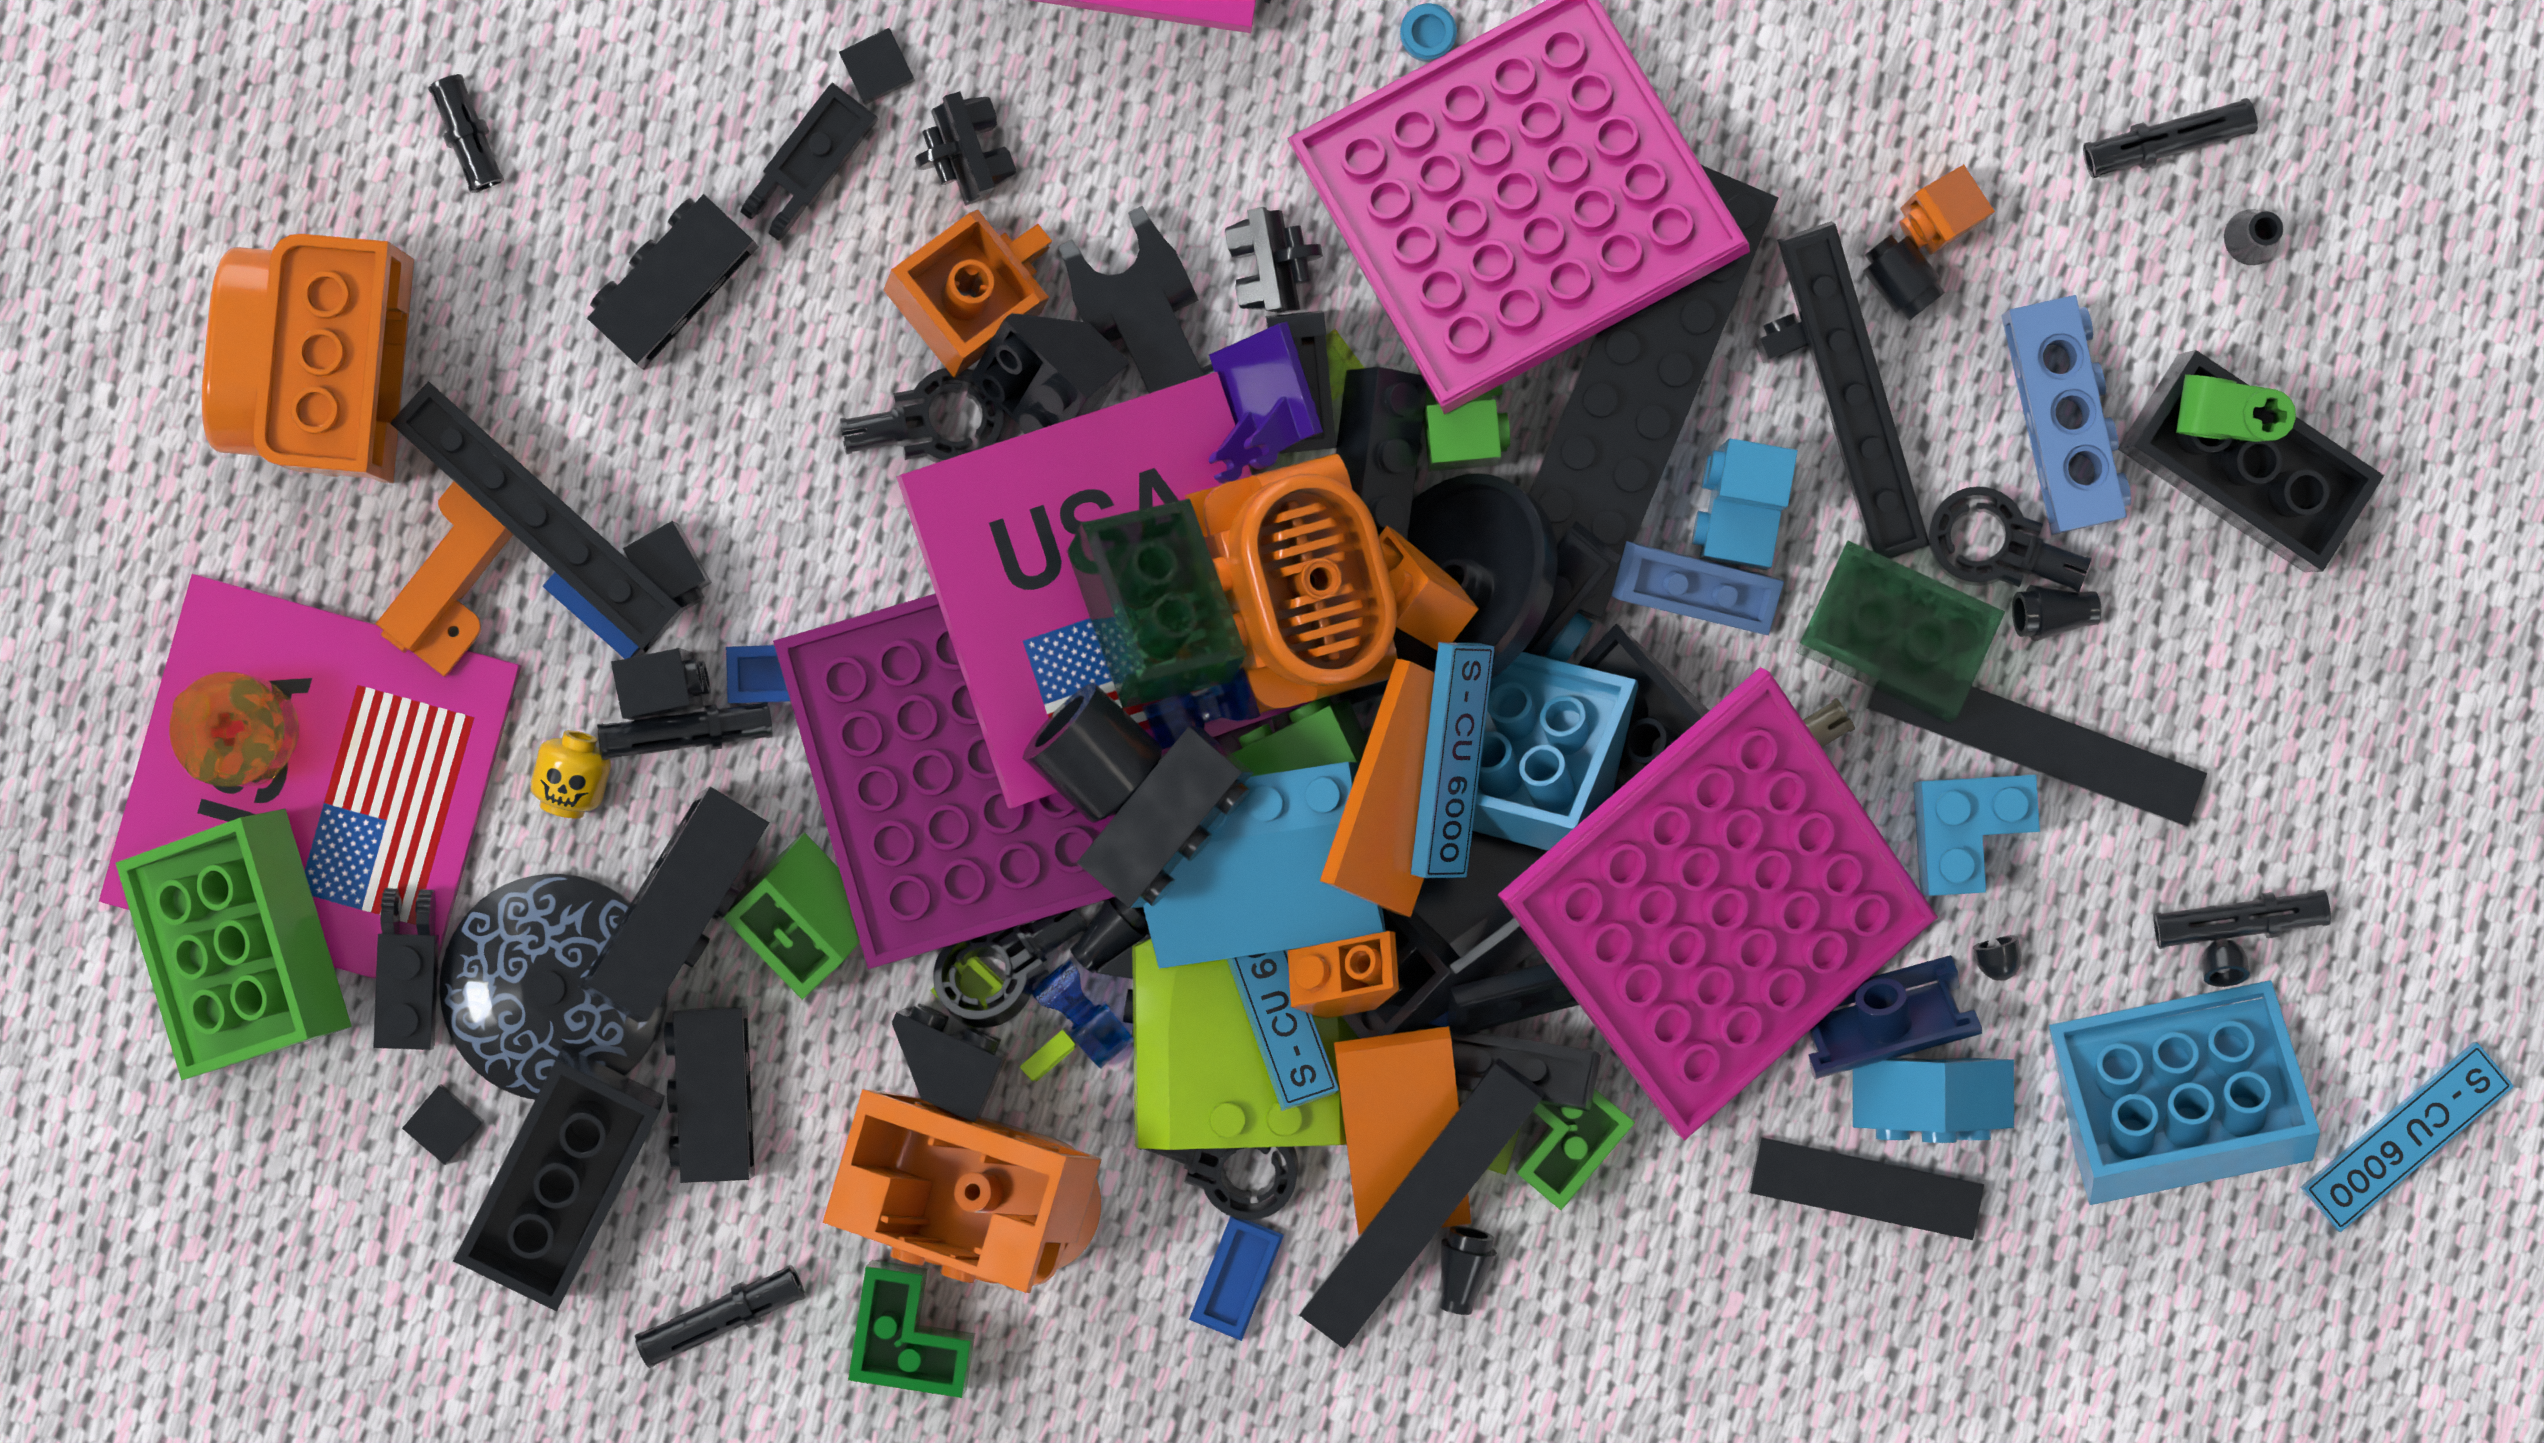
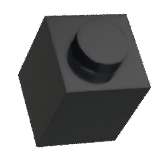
(670, 564)

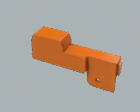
(429, 602)

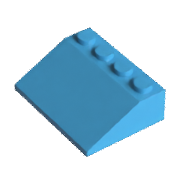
(1549, 748)
(1261, 876)
(2183, 1093)

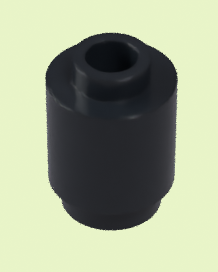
(1903, 276)

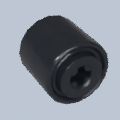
(1093, 753)

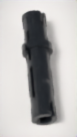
(2147, 144)
(685, 730)
(2308, 910)
(739, 1307)

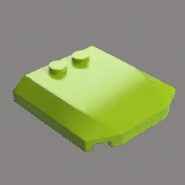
(1202, 1068)

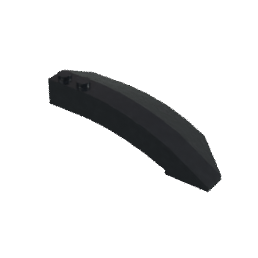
(1460, 923)

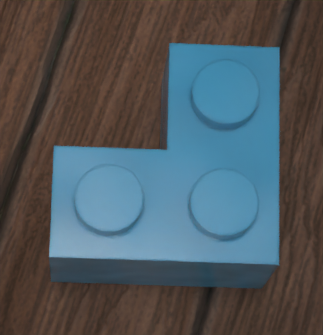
(1748, 492)
(1952, 823)
(1934, 1096)

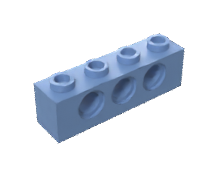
(2066, 503)

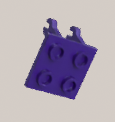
(1265, 399)

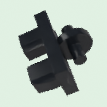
(956, 149)
(1279, 257)

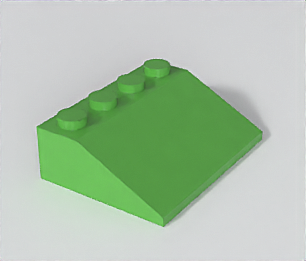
(233, 943)

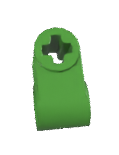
(2225, 410)

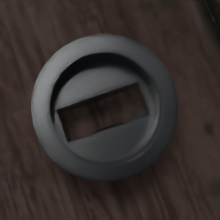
(2222, 958)
(2000, 961)

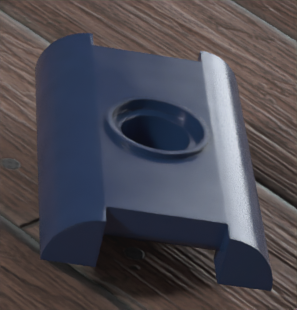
(1892, 1020)

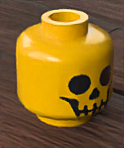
(570, 775)

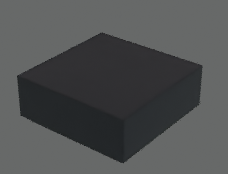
(876, 66)
(443, 1124)

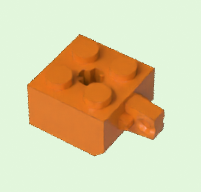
(968, 258)

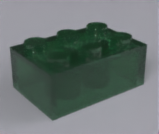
(1156, 603)
(1900, 632)

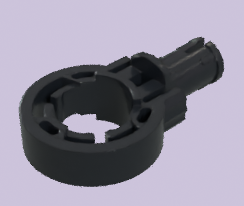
(891, 427)
(2040, 559)
(1023, 954)
(1210, 1175)

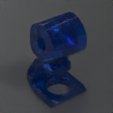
(1173, 715)
(1094, 1026)

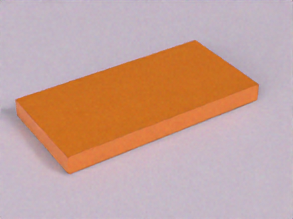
(1379, 822)
(1394, 1105)

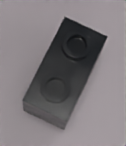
(660, 684)

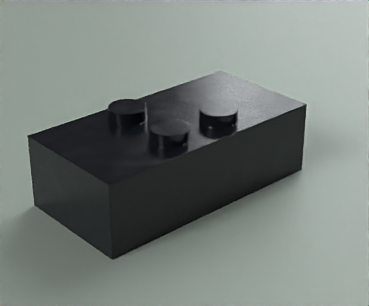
(2283, 493)
(675, 905)
(559, 1178)

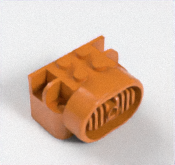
(309, 354)
(1302, 580)
(964, 1192)

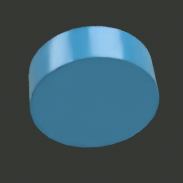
(1428, 32)
(1568, 638)

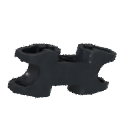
(1140, 305)

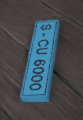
(1452, 760)
(1283, 1034)
(2407, 1136)

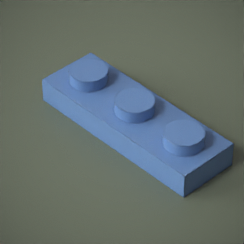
(1697, 588)

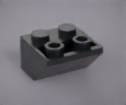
(1048, 370)
(949, 1069)

